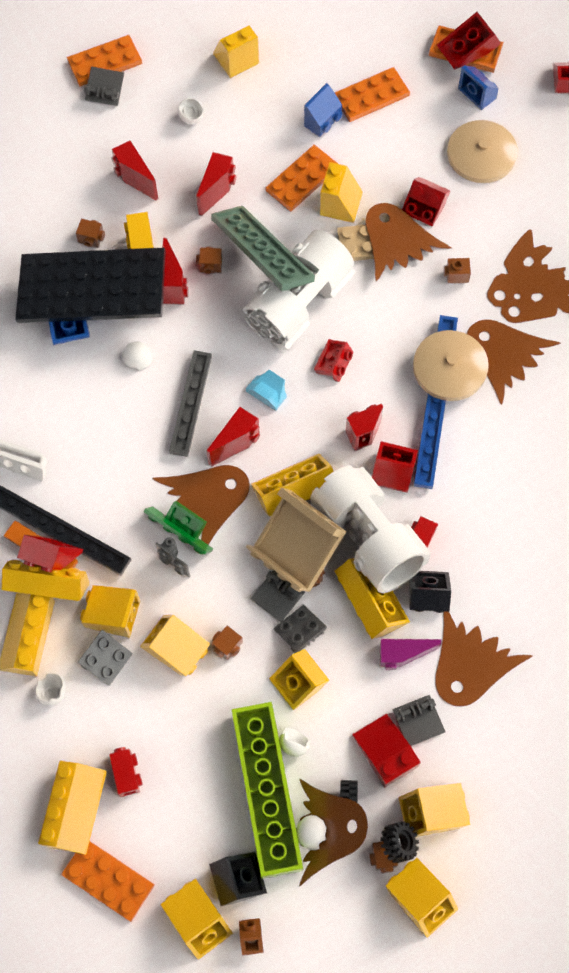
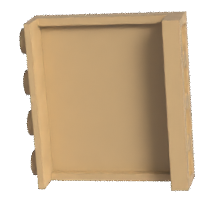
(297, 541)

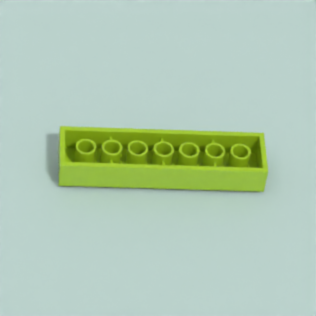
(267, 790)

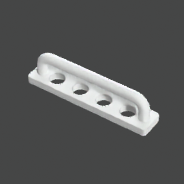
(35, 470)

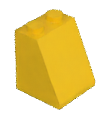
(238, 51)
(340, 194)
(111, 610)
(175, 645)
(435, 809)
(422, 897)
(196, 919)

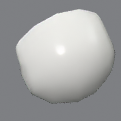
(190, 110)
(137, 355)
(50, 689)
(294, 742)
(311, 832)

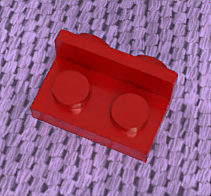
(334, 359)

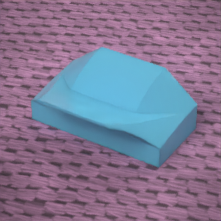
(268, 389)

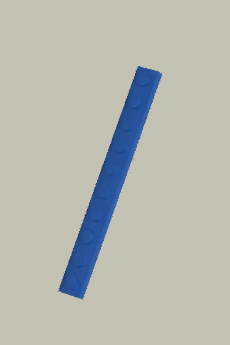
(432, 426)

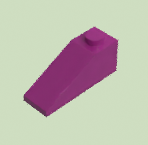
(400, 652)

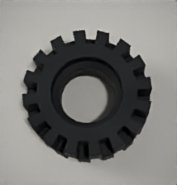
(349, 789)
(391, 837)

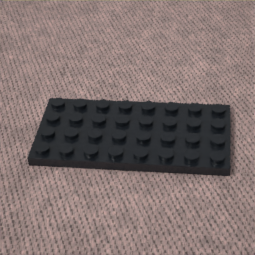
(91, 285)

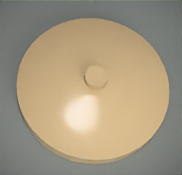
(482, 151)
(450, 365)

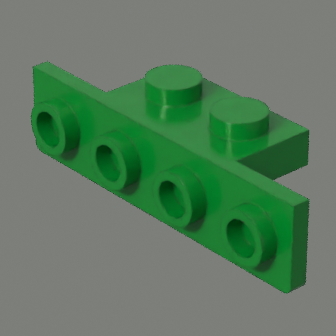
(183, 524)

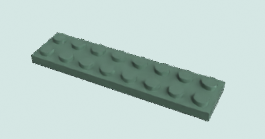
(263, 248)

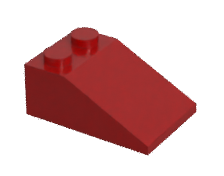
(468, 42)
(133, 169)
(215, 182)
(174, 282)
(235, 437)
(47, 553)
(386, 750)

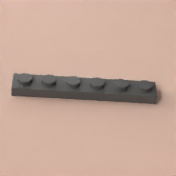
(190, 403)

